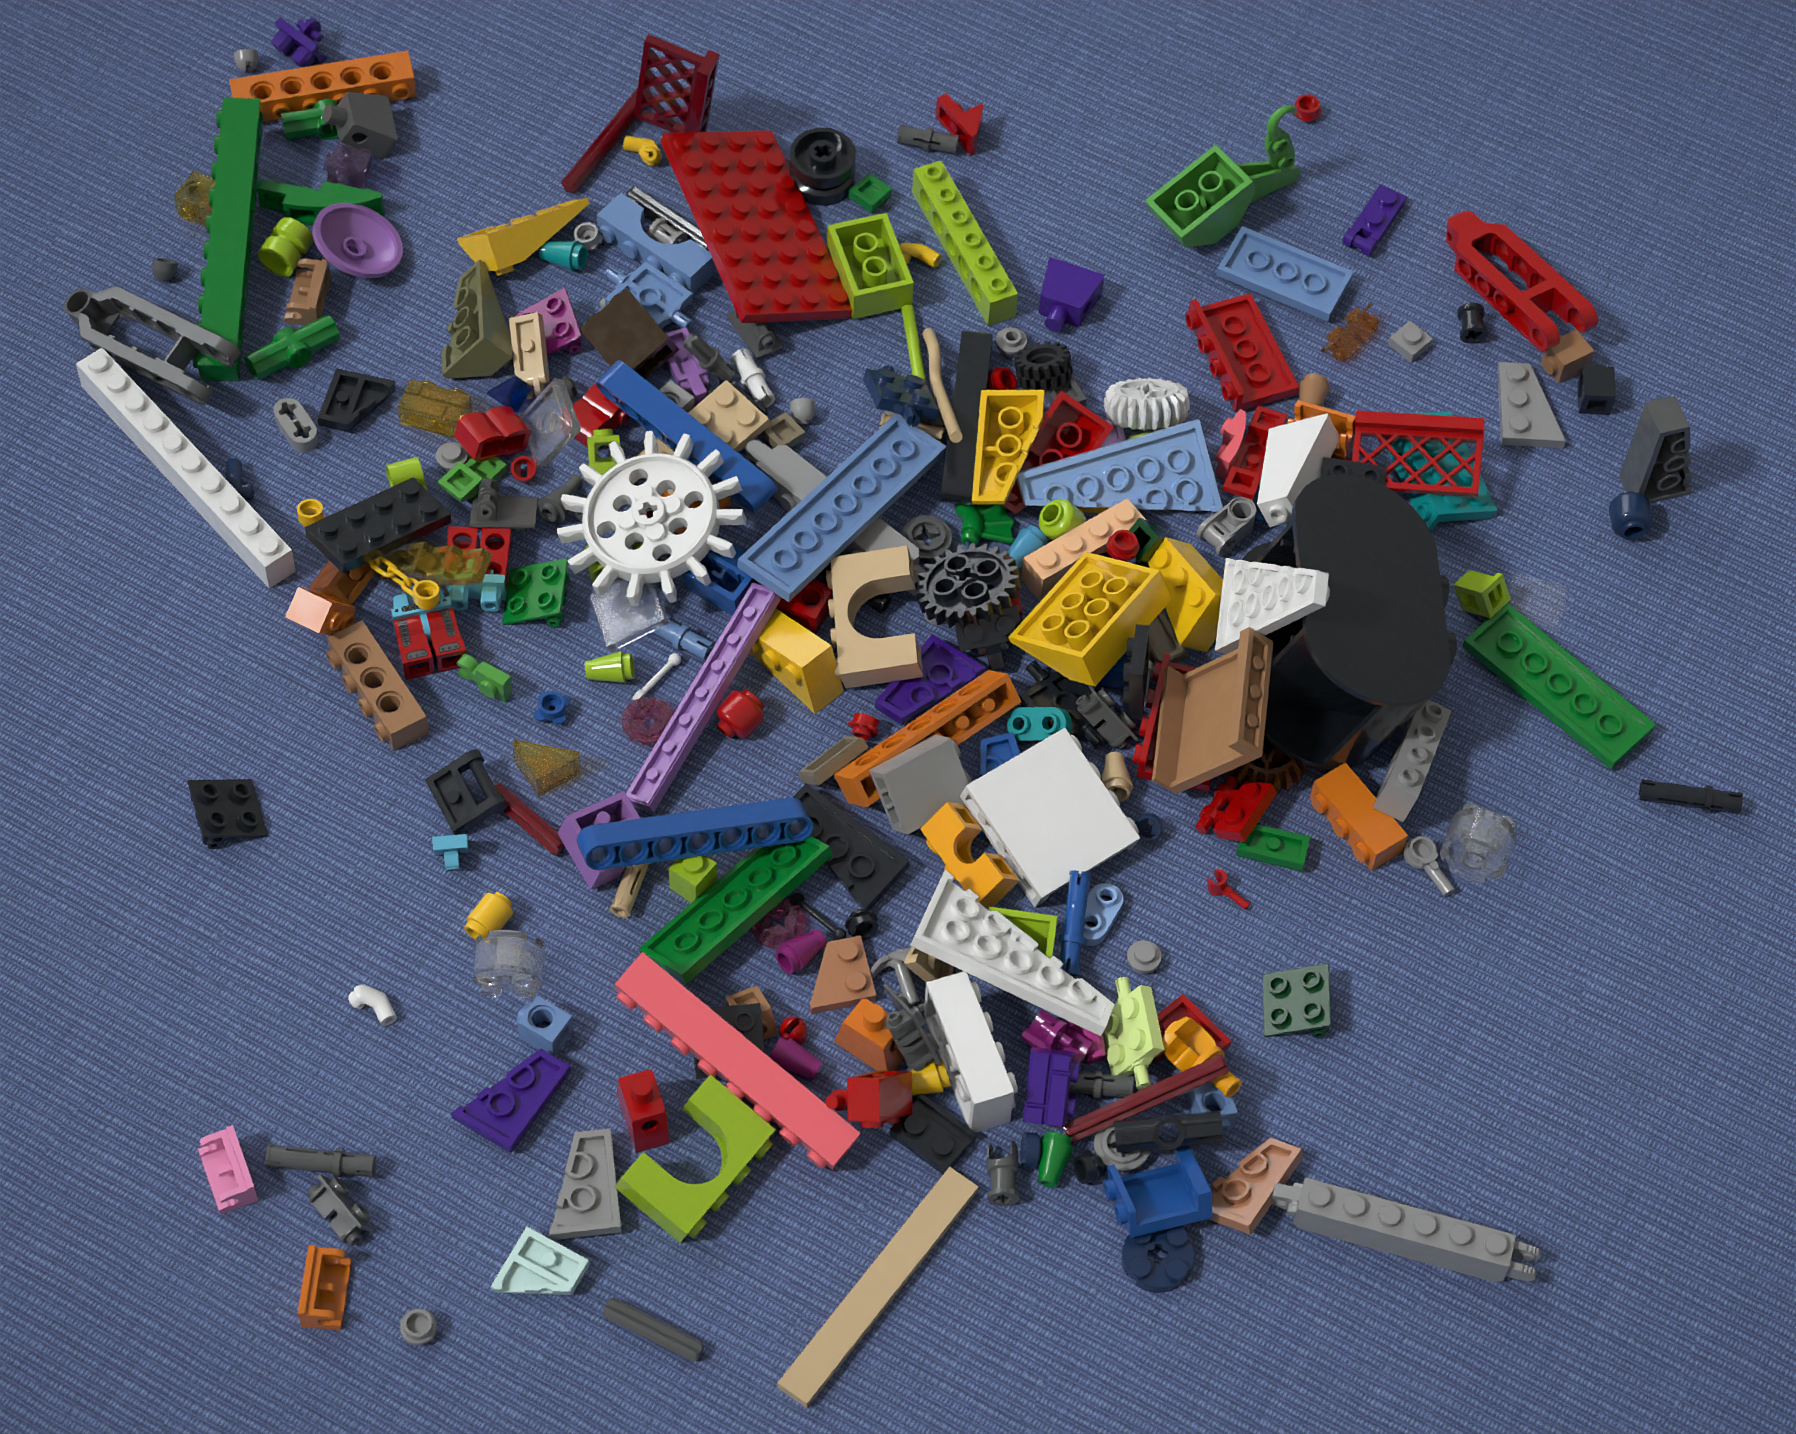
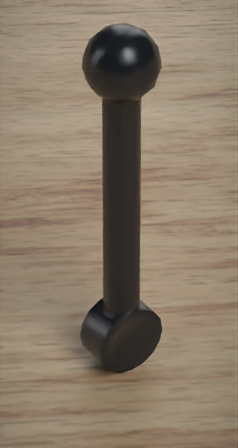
(798, 899)

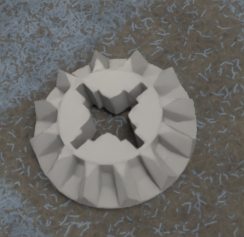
(1103, 1146)

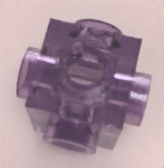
(348, 165)

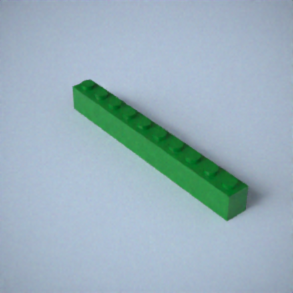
(230, 230)

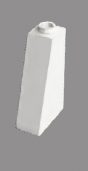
(1292, 462)

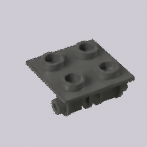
(495, 511)
(908, 1033)

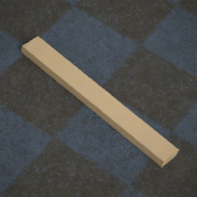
(877, 1287)

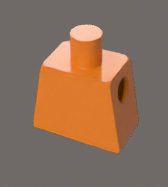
(868, 1038)

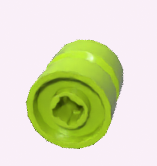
(285, 246)

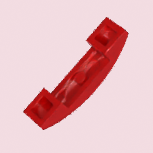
(1246, 473)

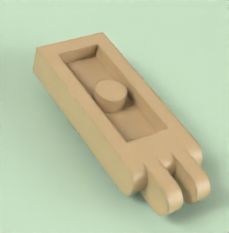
(530, 351)

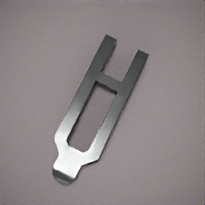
(99, 312)

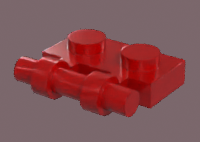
(1243, 809)

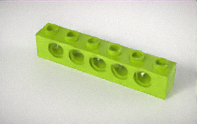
(964, 243)

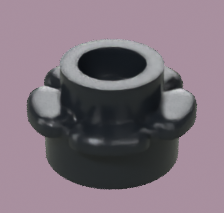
(862, 923)
(1088, 1168)

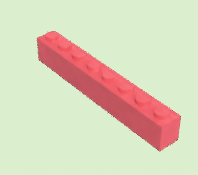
(736, 1061)

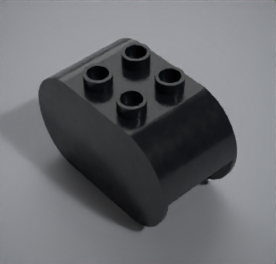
(1380, 642)

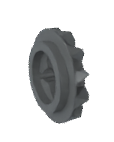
(934, 529)

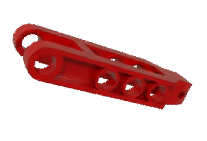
(1521, 309)

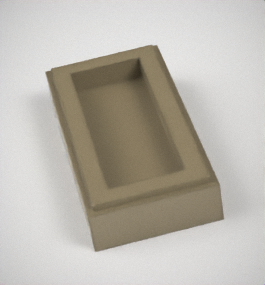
(1163, 639)
(832, 760)

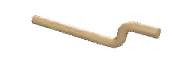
(938, 388)

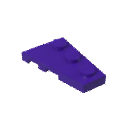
(943, 674)
(515, 1102)

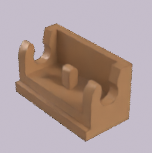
(308, 292)

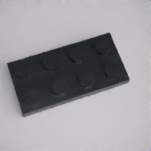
(378, 525)

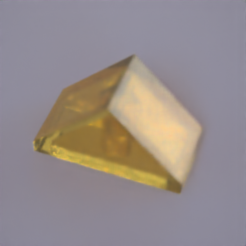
(545, 765)

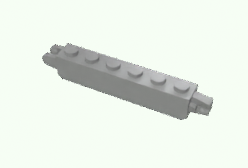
(797, 478)
(1405, 1231)

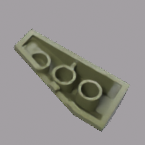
(479, 330)

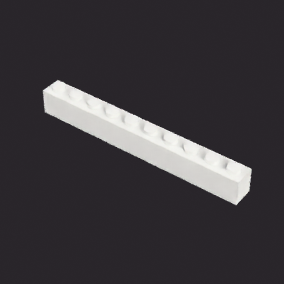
(186, 468)

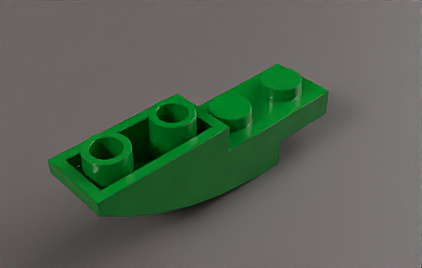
(306, 203)

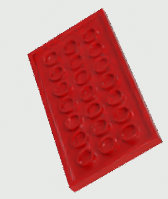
(756, 226)

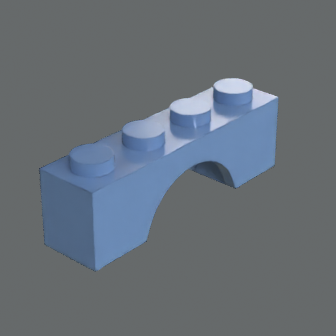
(624, 226)

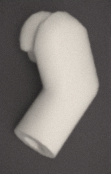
(376, 999)

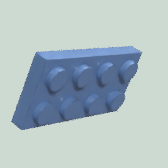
(1284, 273)

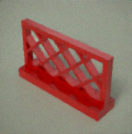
(1426, 429)

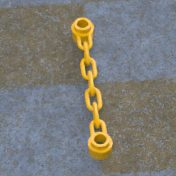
(424, 593)

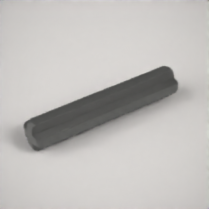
(653, 1329)

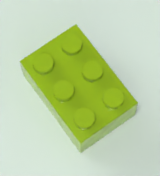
(870, 265)

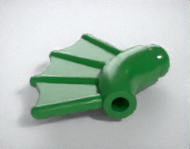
(985, 522)

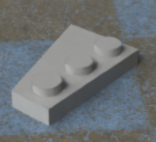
(1524, 409)
(588, 1193)

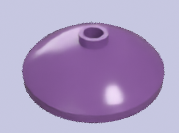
(357, 240)

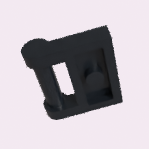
(456, 797)

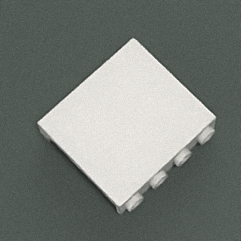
(1049, 815)

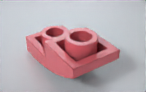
(1232, 440)

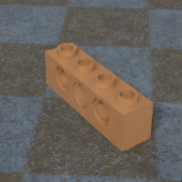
(358, 645)

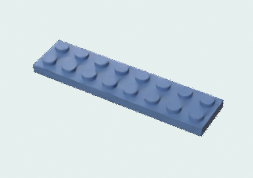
(841, 507)

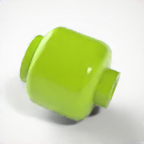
(1059, 518)

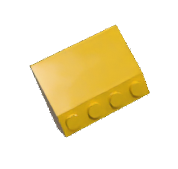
(1089, 616)

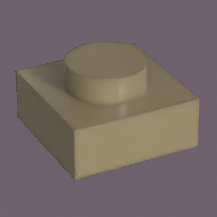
(783, 431)

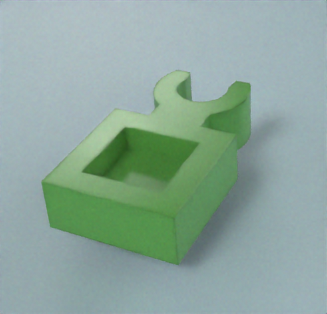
(489, 679)

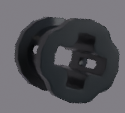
(1471, 318)

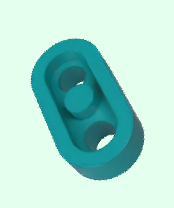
(1036, 722)

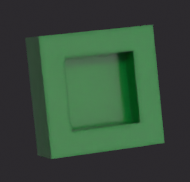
(870, 193)

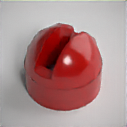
(516, 470)
(798, 1034)

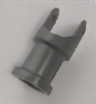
(1003, 1177)

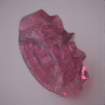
(637, 713)
(774, 936)

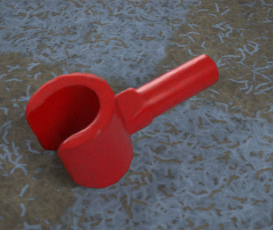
(1221, 888)

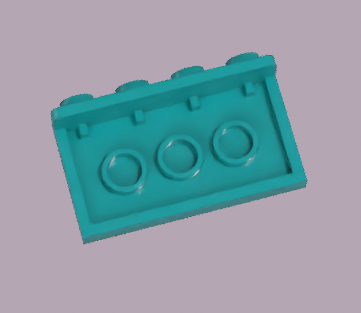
(1443, 507)

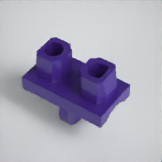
(307, 49)

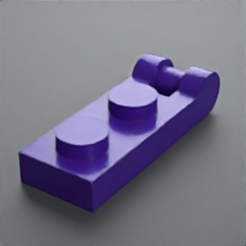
(1375, 220)

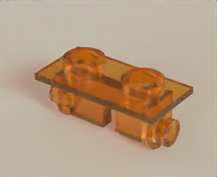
(1342, 339)

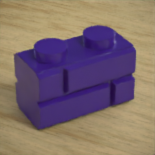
(1048, 1087)

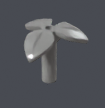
(896, 960)

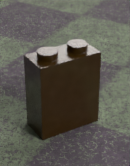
(629, 334)

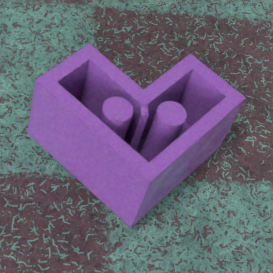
(606, 811)

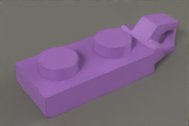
(686, 368)

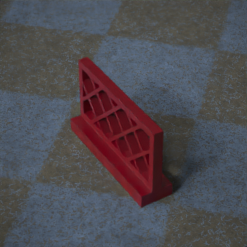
(696, 97)

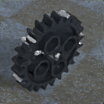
(968, 585)

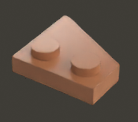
(842, 977)

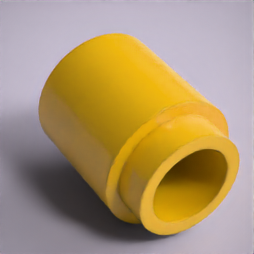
(489, 915)

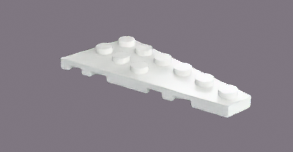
(1265, 598)
(1000, 953)

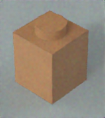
(1567, 357)

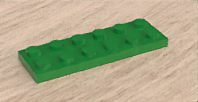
(1559, 686)
(733, 906)

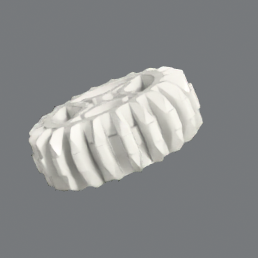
(1146, 403)

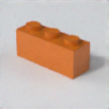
(1350, 811)

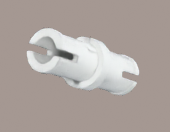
(752, 377)

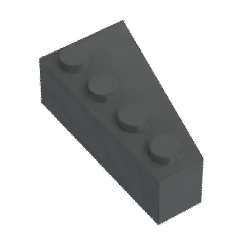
(1659, 453)

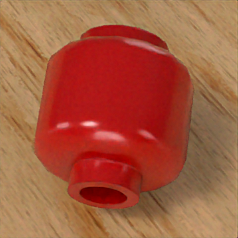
(739, 714)

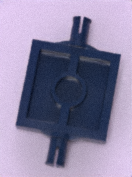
(901, 394)

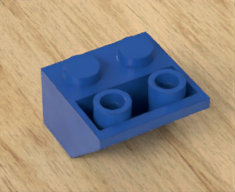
(727, 581)

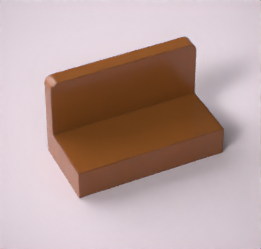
(340, 585)

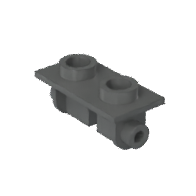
(757, 336)
(1116, 726)
(333, 1198)

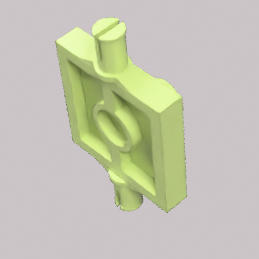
(1133, 1033)

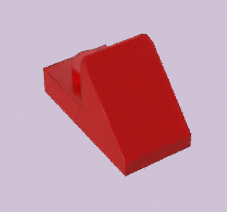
(960, 123)

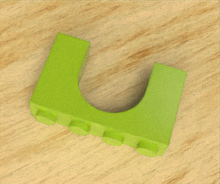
(681, 1205)

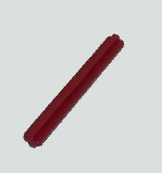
(600, 146)
(1147, 1098)

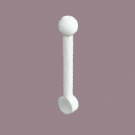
(674, 660)

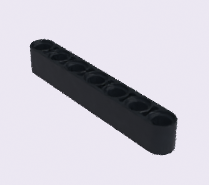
(970, 380)

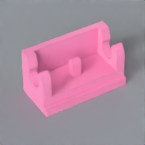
(227, 1170)

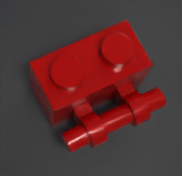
(875, 1097)

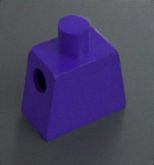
(1068, 294)

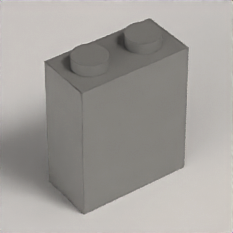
(920, 782)

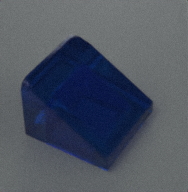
(511, 392)

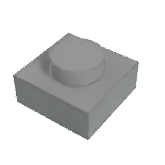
(1410, 341)

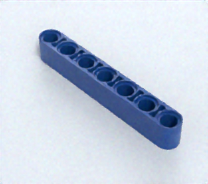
(670, 422)
(694, 833)

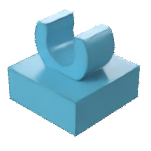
(450, 847)

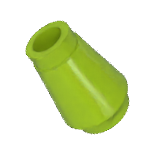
(611, 668)

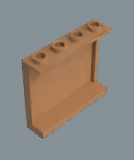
(1213, 715)

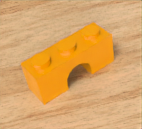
(950, 836)

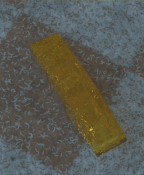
(439, 564)

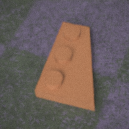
(1247, 1192)

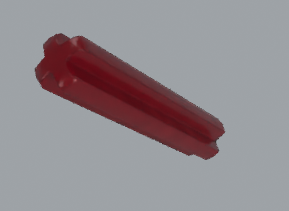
(531, 822)

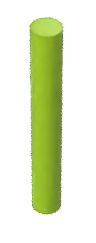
(913, 341)

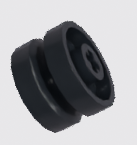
(823, 165)

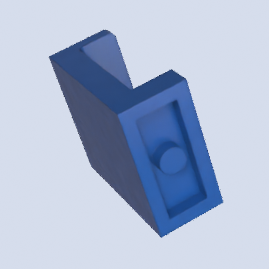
(1160, 1196)

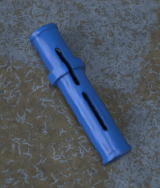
(1074, 922)

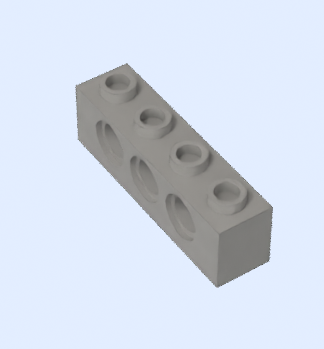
(1412, 760)

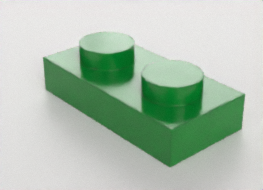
(1275, 847)

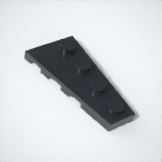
(859, 857)

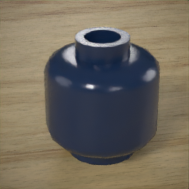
(1630, 515)

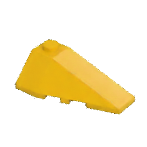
(510, 244)
(1004, 437)

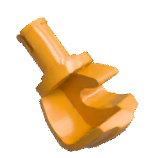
(1190, 1045)

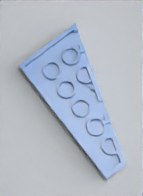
(1151, 470)

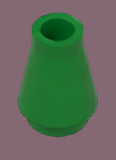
(1054, 1157)

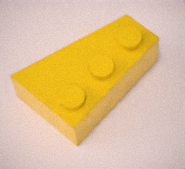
(1193, 591)
(798, 661)

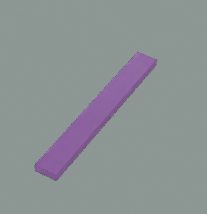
(702, 697)

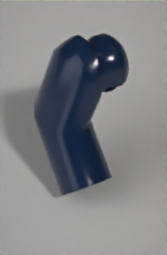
(233, 476)

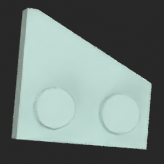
(540, 1267)

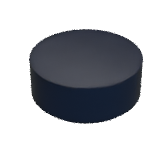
(1030, 1150)

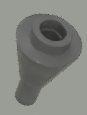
(551, 507)

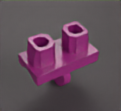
(1056, 1035)

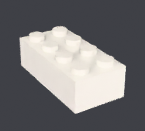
(969, 1051)

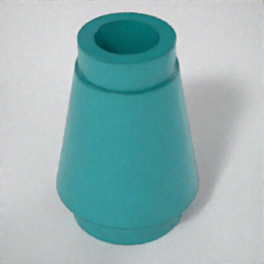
(565, 254)

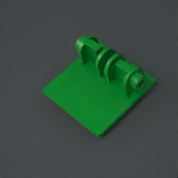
(537, 593)

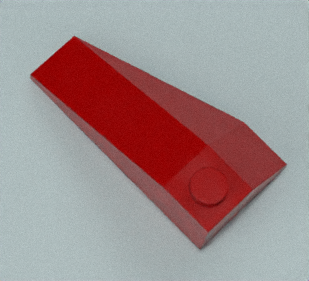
(1065, 432)

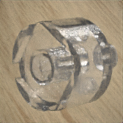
(1478, 844)
(508, 963)

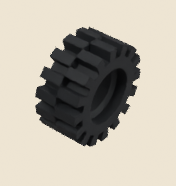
(1043, 366)

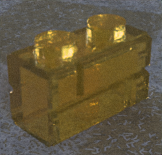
(433, 407)

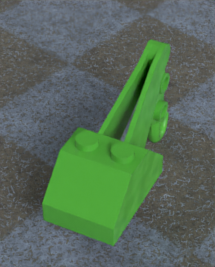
(1215, 192)

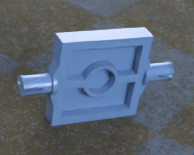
(656, 292)

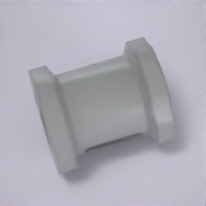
(663, 233)

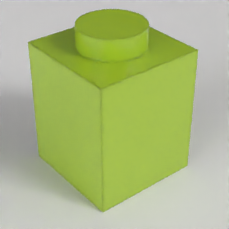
(692, 876)

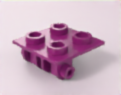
(559, 322)

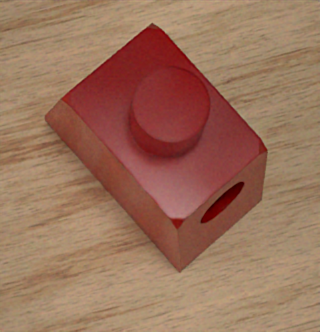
(641, 1103)

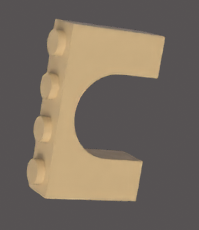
(854, 581)

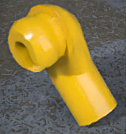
(645, 147)
(920, 252)

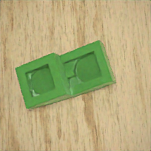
(465, 479)

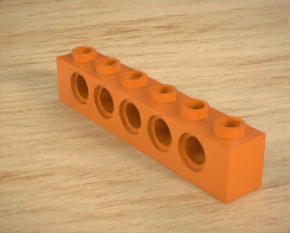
(304, 87)
(954, 718)

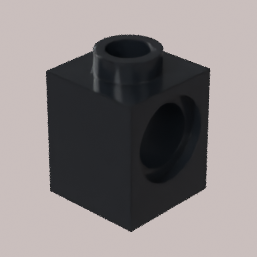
(1596, 390)

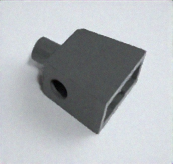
(364, 122)

